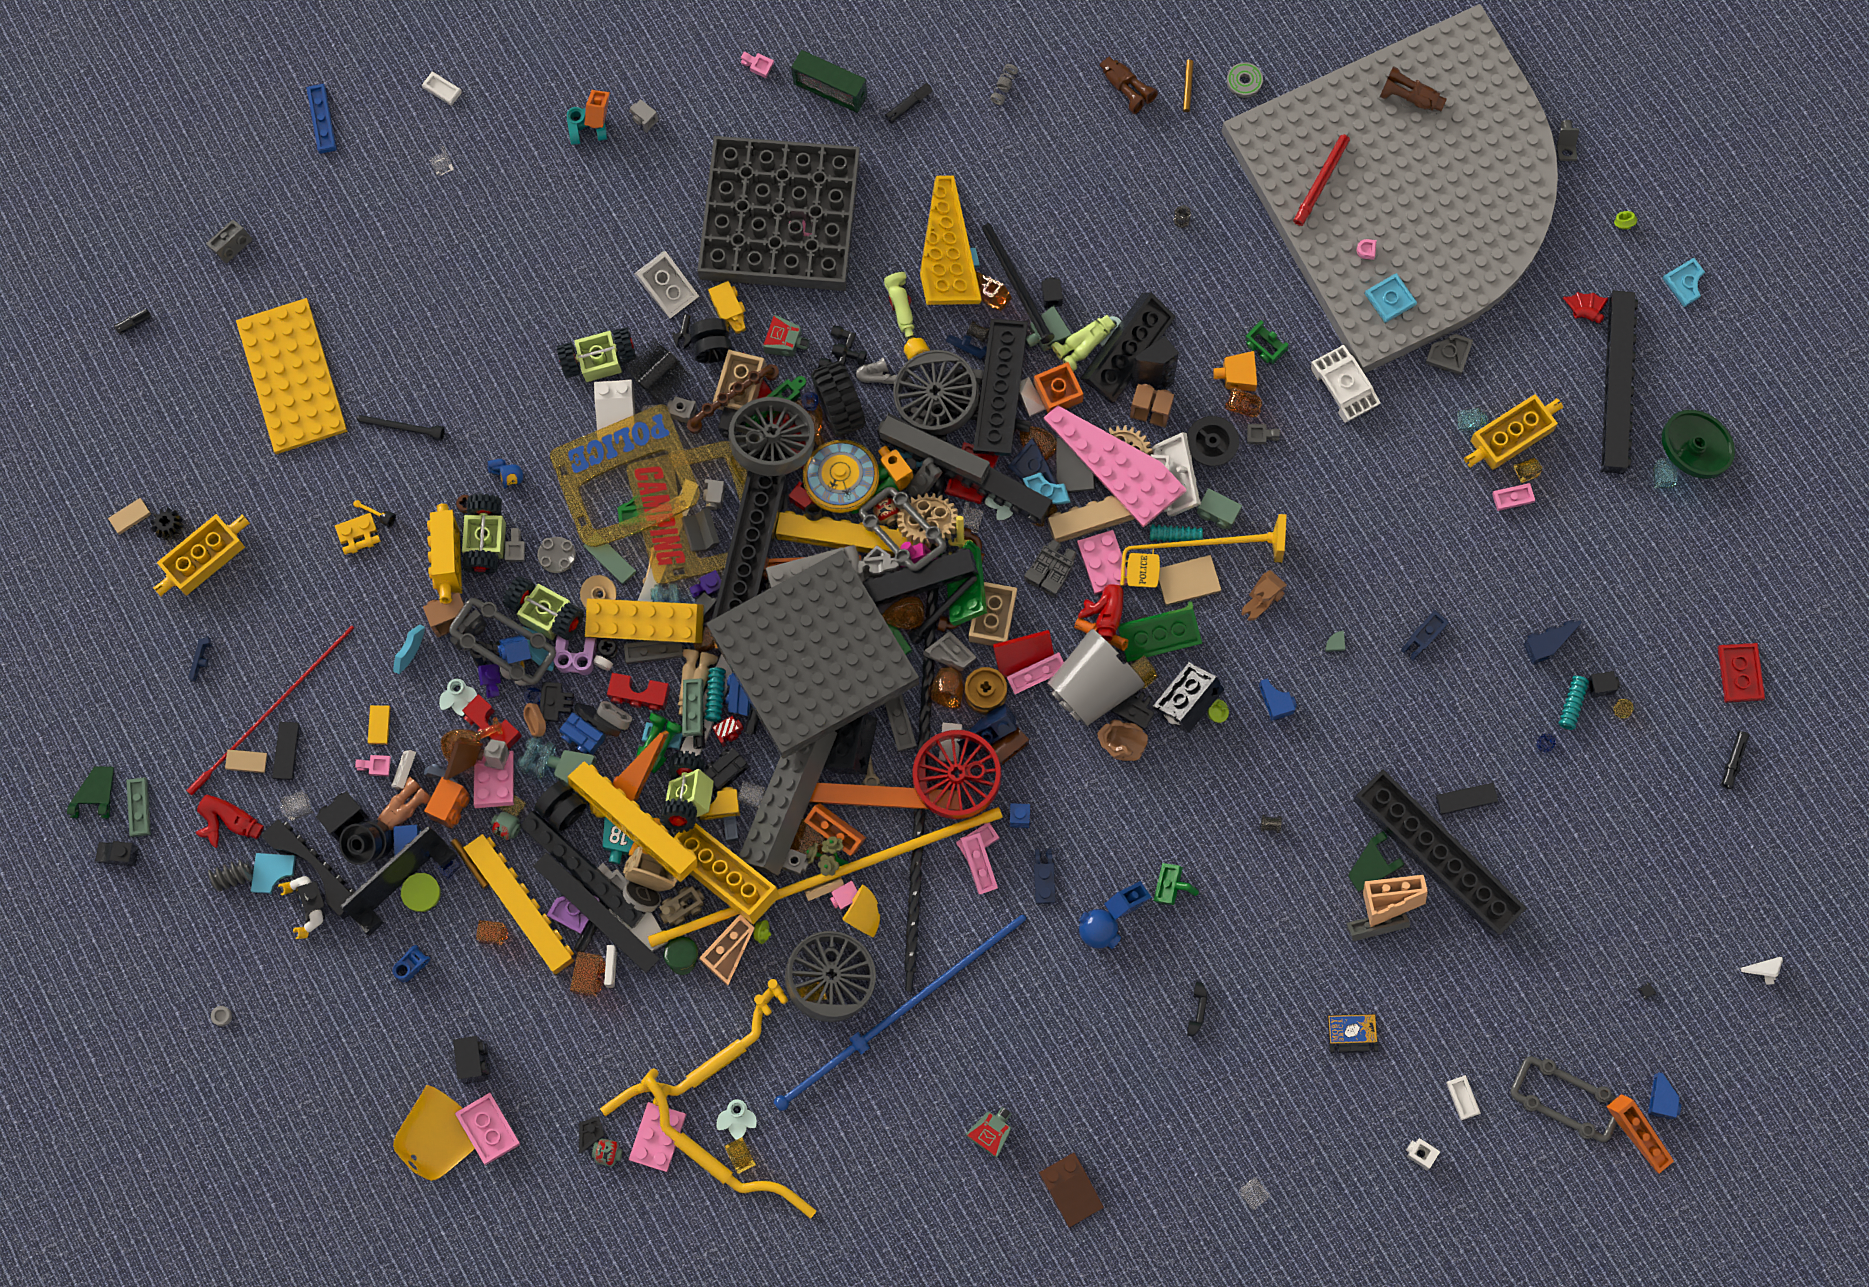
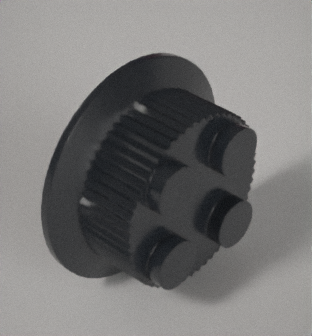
(1213, 441)

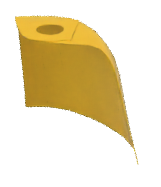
(432, 1135)

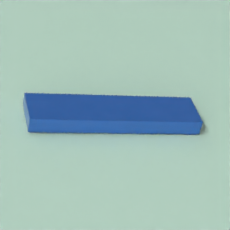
(321, 118)

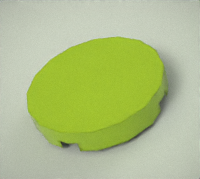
(420, 892)

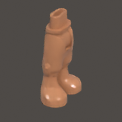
(397, 811)

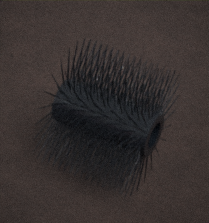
(655, 376)

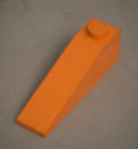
(634, 777)
(1640, 1132)

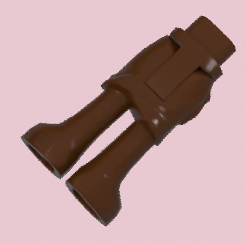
(1120, 77)
(1421, 94)

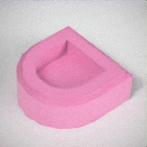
(1366, 249)

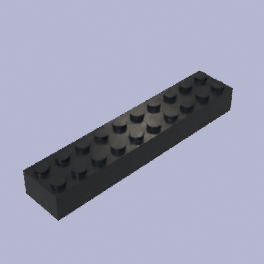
(752, 538)
(1439, 854)

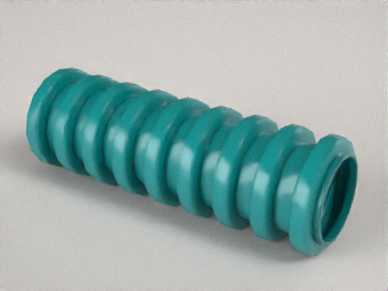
(1175, 534)
(715, 694)
(1573, 702)

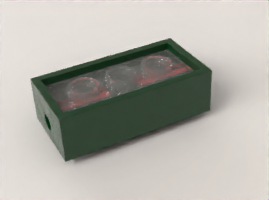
(829, 81)

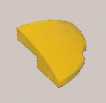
(863, 912)

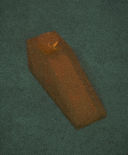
(992, 292)

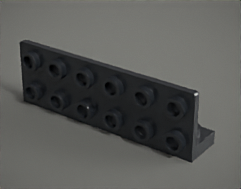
(392, 875)

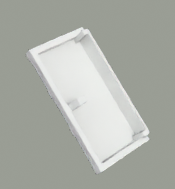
(1182, 469)

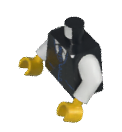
(309, 901)

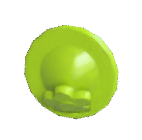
(1625, 220)
(1218, 711)
(761, 931)

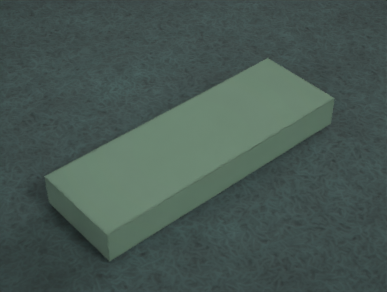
(612, 562)
(692, 707)
(138, 807)

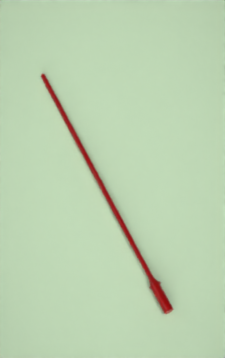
(206, 775)

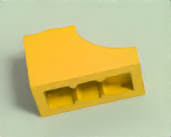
(724, 805)

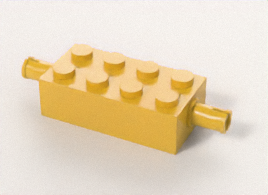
(1513, 432)
(444, 553)
(201, 555)

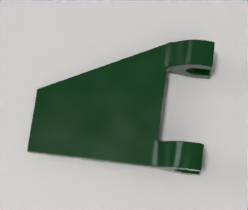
(94, 790)
(1372, 864)

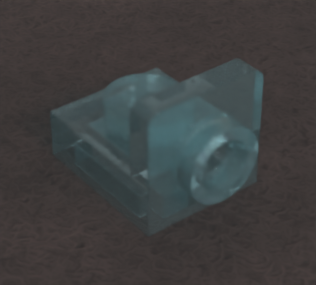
(1471, 419)

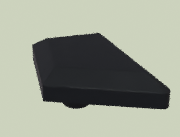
(589, 1133)

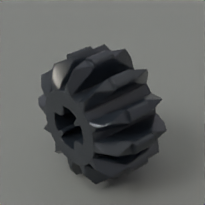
(171, 528)

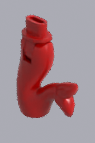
(1110, 609)
(233, 817)

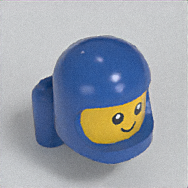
(509, 474)

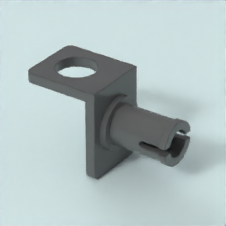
(1567, 141)

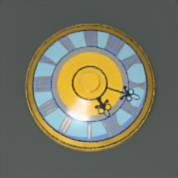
(841, 476)

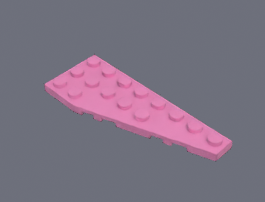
(1129, 474)

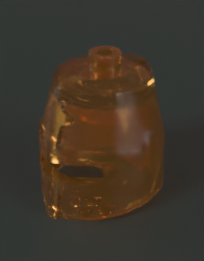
(948, 683)

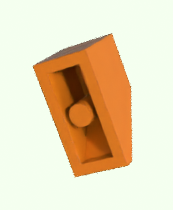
(596, 108)

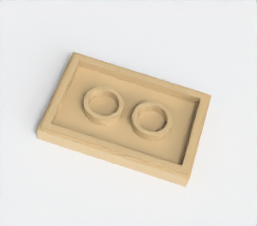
(1188, 580)

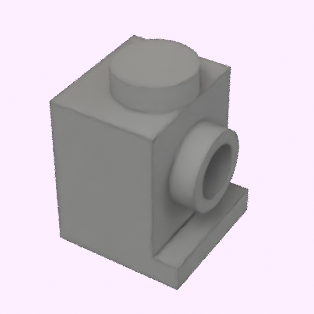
(644, 115)
(684, 414)
(714, 494)
(496, 754)
(800, 866)

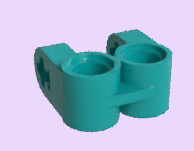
(575, 126)

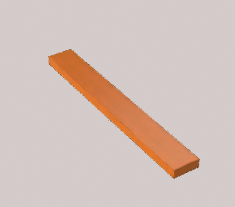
(878, 796)

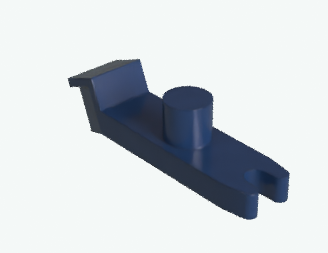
(966, 346)
(198, 658)

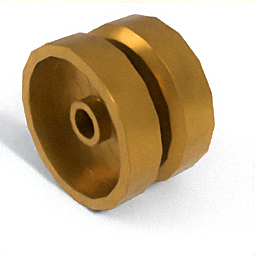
(985, 679)

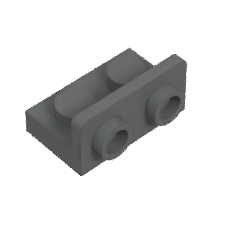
(229, 241)

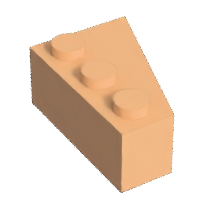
(1393, 897)
(727, 950)

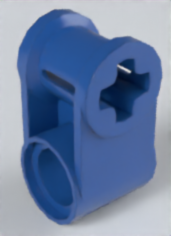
(411, 963)

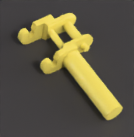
(959, 541)

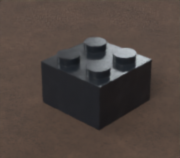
(341, 814)
(471, 1059)

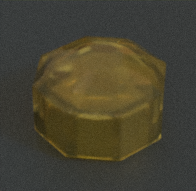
(1623, 708)

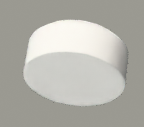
(602, 663)

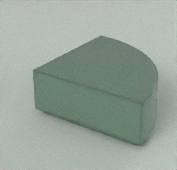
(1336, 642)

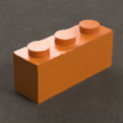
(831, 825)

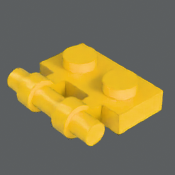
(356, 529)

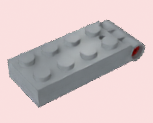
(781, 572)

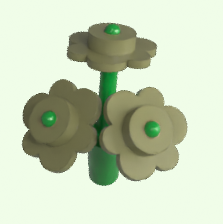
(831, 863)

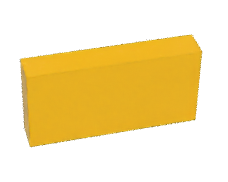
(379, 725)

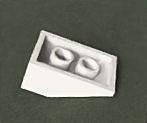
(666, 284)
(613, 401)

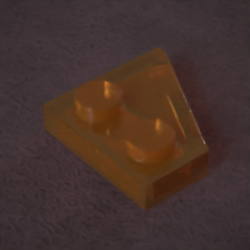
(806, 837)

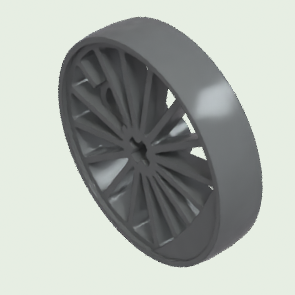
(940, 385)
(772, 436)
(830, 1012)

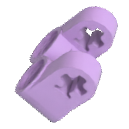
(575, 658)

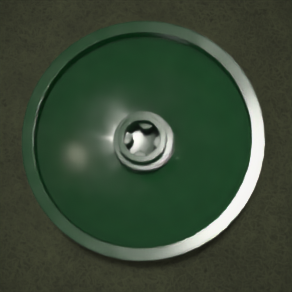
(1698, 444)

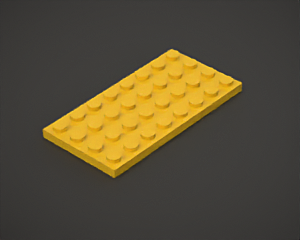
(291, 376)

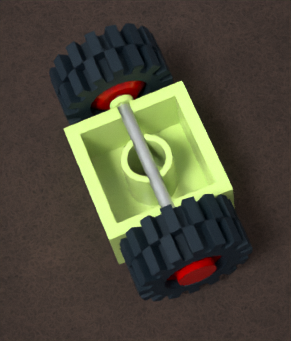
(597, 355)
(483, 534)
(543, 609)
(687, 794)

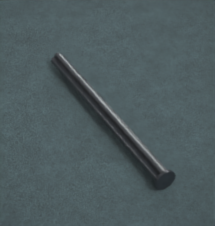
(1017, 284)

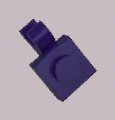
(709, 583)
(490, 676)

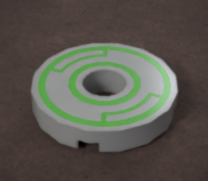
(1244, 70)

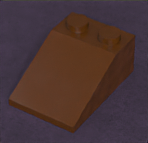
(1071, 1190)

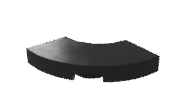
(589, 713)

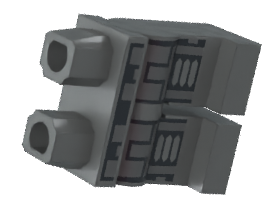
(1055, 564)

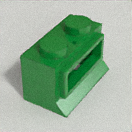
(1269, 337)

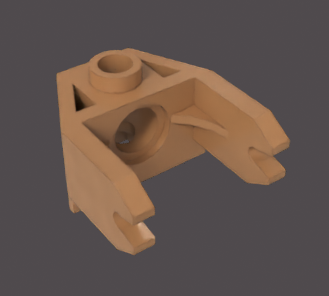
(1264, 594)

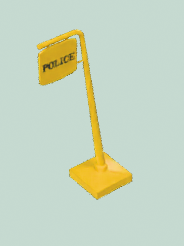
(1145, 568)

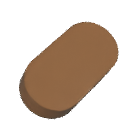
(534, 720)

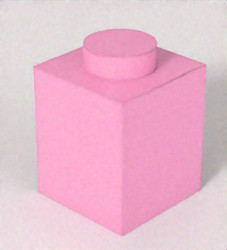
(843, 895)

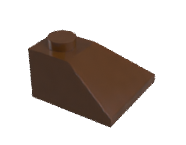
(463, 756)

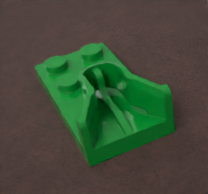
(973, 601)
(1161, 633)

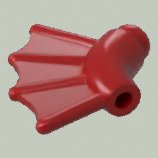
(1587, 306)

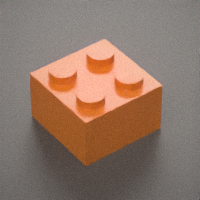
(1058, 388)
(447, 803)

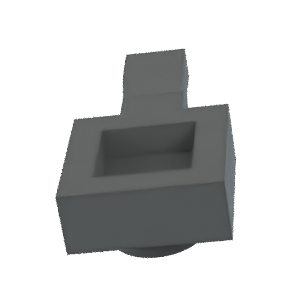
(1258, 434)

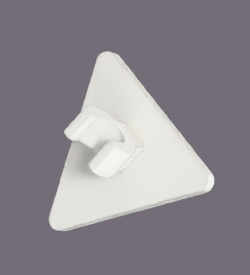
(1768, 968)

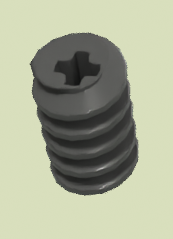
(231, 875)

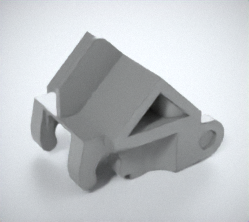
(877, 563)

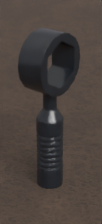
(813, 516)

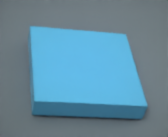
(1390, 298)

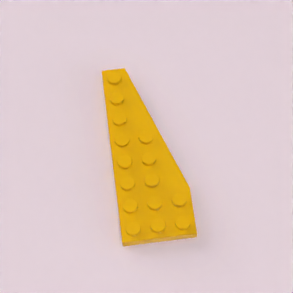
(947, 260)

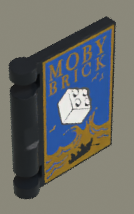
(1352, 1033)

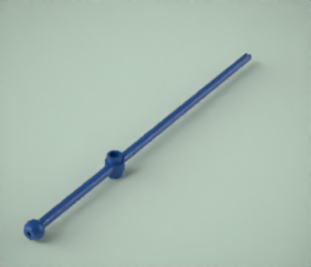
(859, 1042)

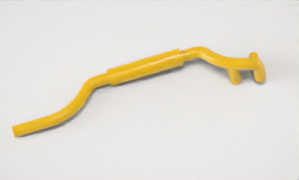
(719, 1060)
(704, 1158)

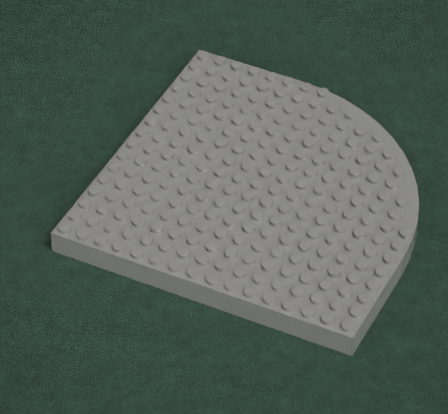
(1444, 193)

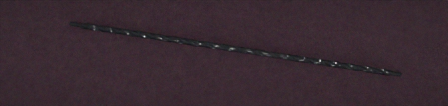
(924, 736)

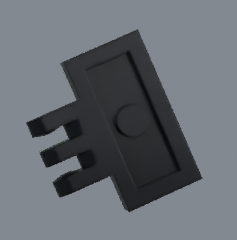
(554, 701)
(1135, 710)

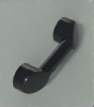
(1194, 1026)

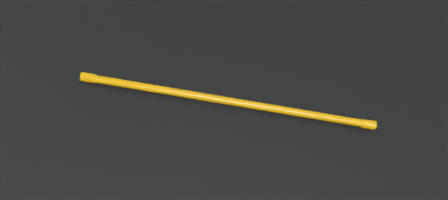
(984, 818)

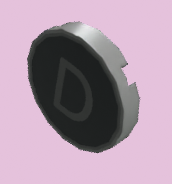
(642, 897)

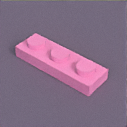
(1035, 673)
(979, 863)

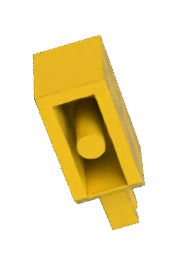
(727, 306)

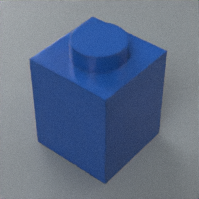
(1019, 815)

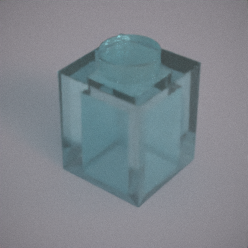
(1664, 474)

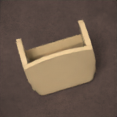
(647, 872)

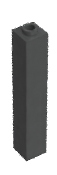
(930, 446)

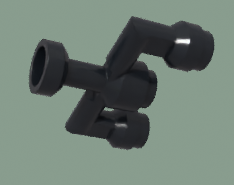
(842, 351)

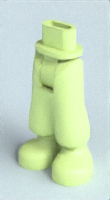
(900, 302)
(1083, 341)

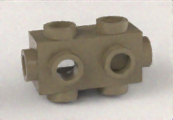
(677, 909)

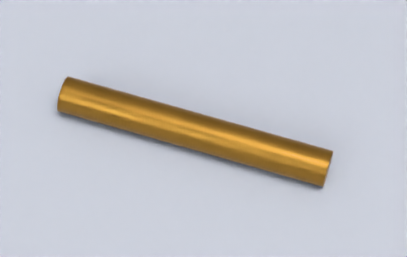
(1188, 85)
(470, 864)

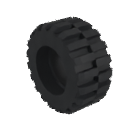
(838, 398)

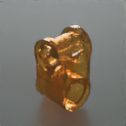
(1242, 403)

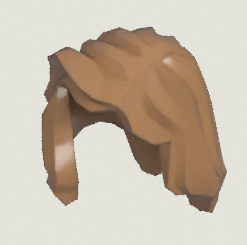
(1123, 740)

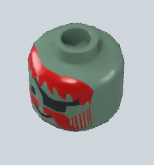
(505, 825)
(607, 1152)

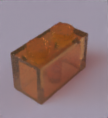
(587, 974)

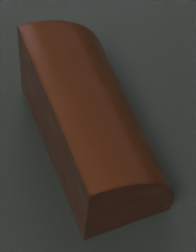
(1010, 745)

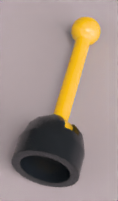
(386, 518)

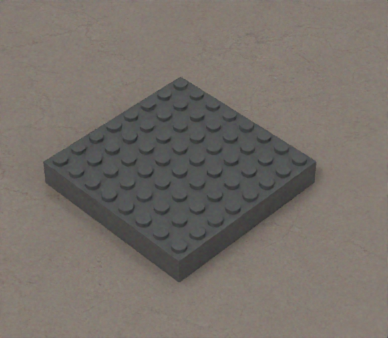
(755, 194)
(812, 654)

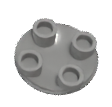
(556, 554)

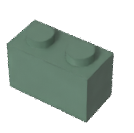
(1219, 509)

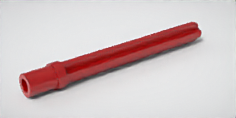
(1306, 207)

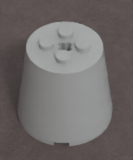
(1093, 680)

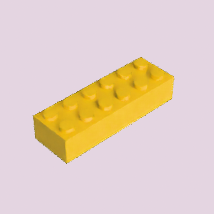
(644, 620)
(729, 875)

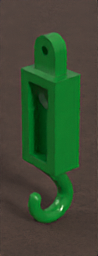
(795, 388)

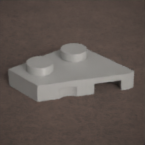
(950, 652)

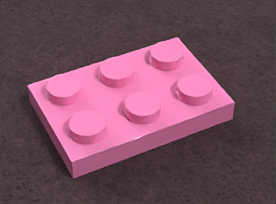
(1102, 560)
(494, 786)
(487, 1129)
(651, 1144)

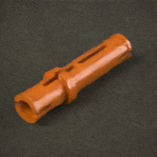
(1086, 626)

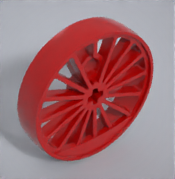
(919, 774)

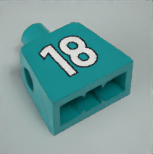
(615, 842)

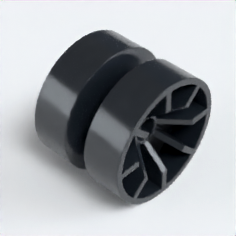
(710, 340)
(560, 806)
(365, 842)

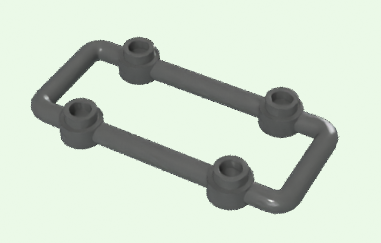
(902, 555)
(515, 671)
(1531, 1103)

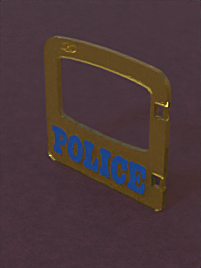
(615, 446)

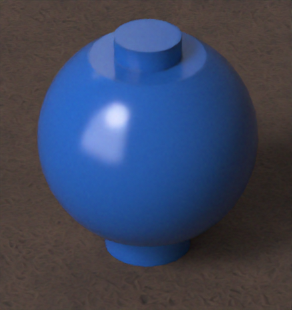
(1099, 929)

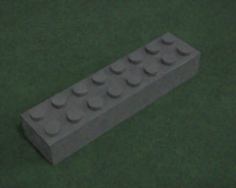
(784, 806)

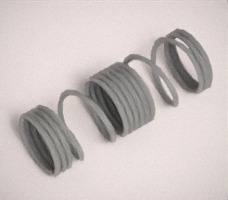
(1004, 84)

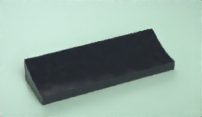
(1136, 332)

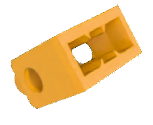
(1238, 372)
(896, 467)

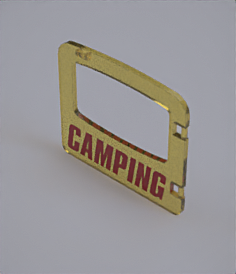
(667, 543)

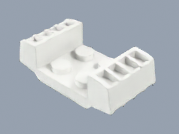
(1345, 383)

